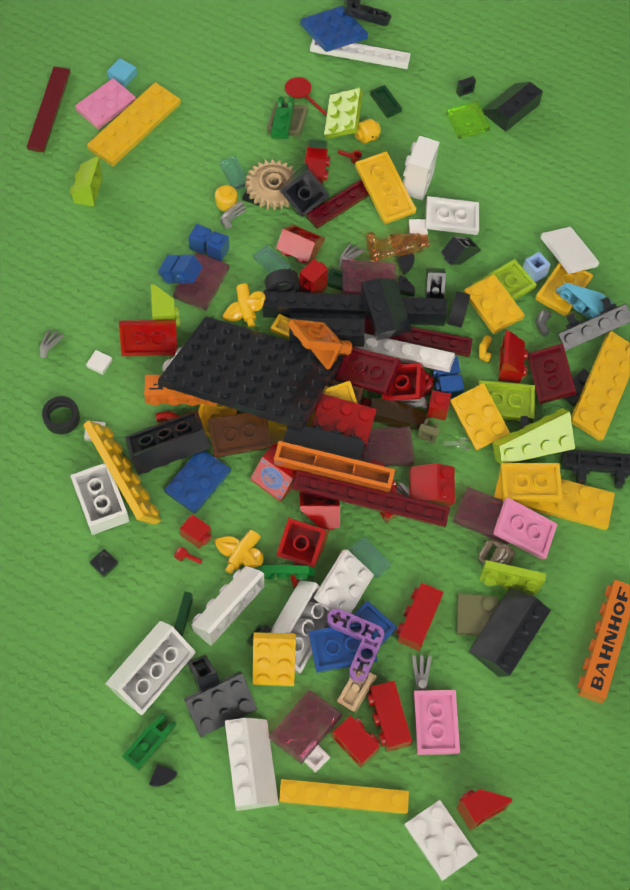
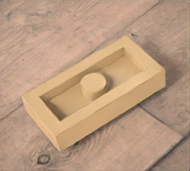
(355, 692)

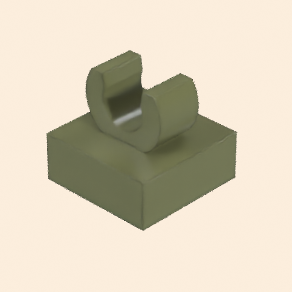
(427, 432)

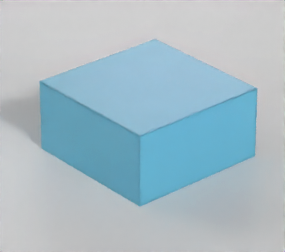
(122, 72)

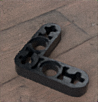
(355, 9)

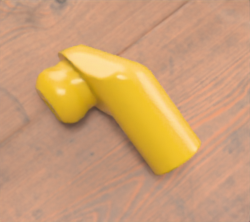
(483, 346)

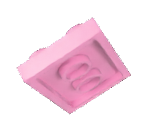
(105, 103)
(525, 528)
(436, 722)

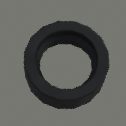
(280, 277)
(458, 309)
(55, 403)

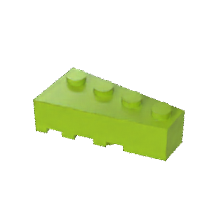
(541, 438)

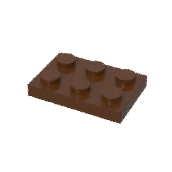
(238, 434)

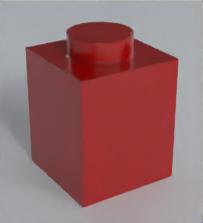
(438, 405)
(196, 531)

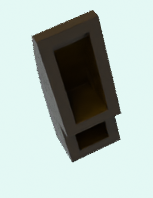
(398, 414)

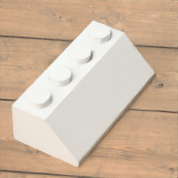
(229, 604)
(299, 616)
(151, 667)
(251, 763)

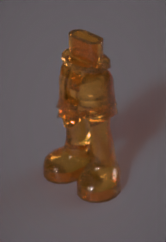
(401, 245)

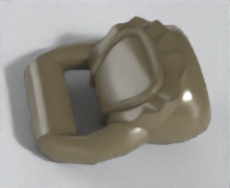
(503, 553)

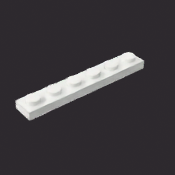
(367, 54)
(410, 353)

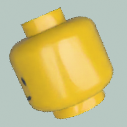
(368, 131)
(225, 197)

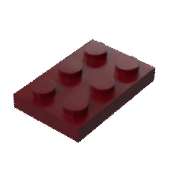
(368, 370)
(551, 374)

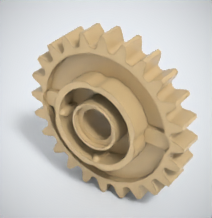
(265, 183)

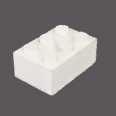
(420, 167)
(99, 498)

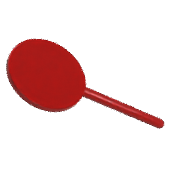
(299, 88)

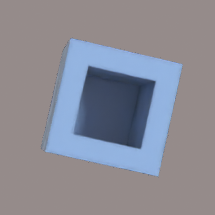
(536, 266)

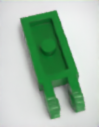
(282, 119)
(285, 571)
(148, 743)

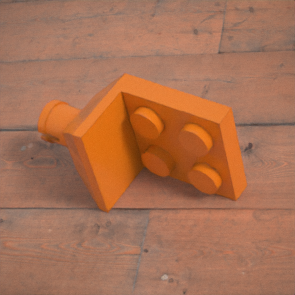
(320, 340)

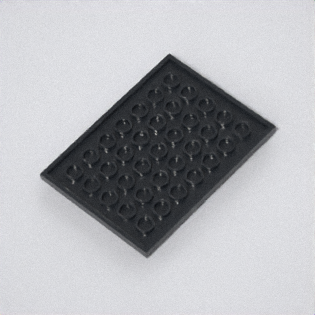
(250, 372)

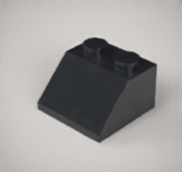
(304, 190)

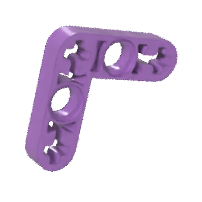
(366, 641)

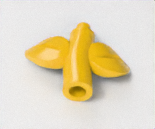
(246, 305)
(240, 551)

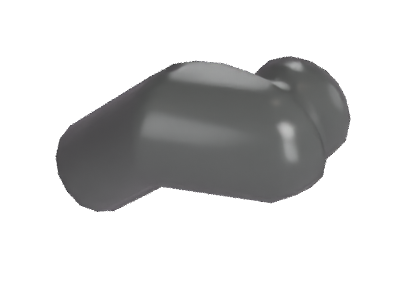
(541, 320)

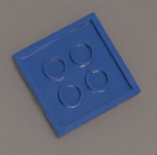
(333, 29)

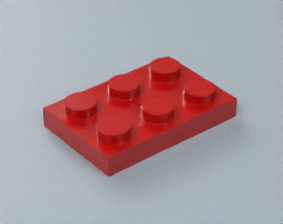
(148, 337)
(344, 417)

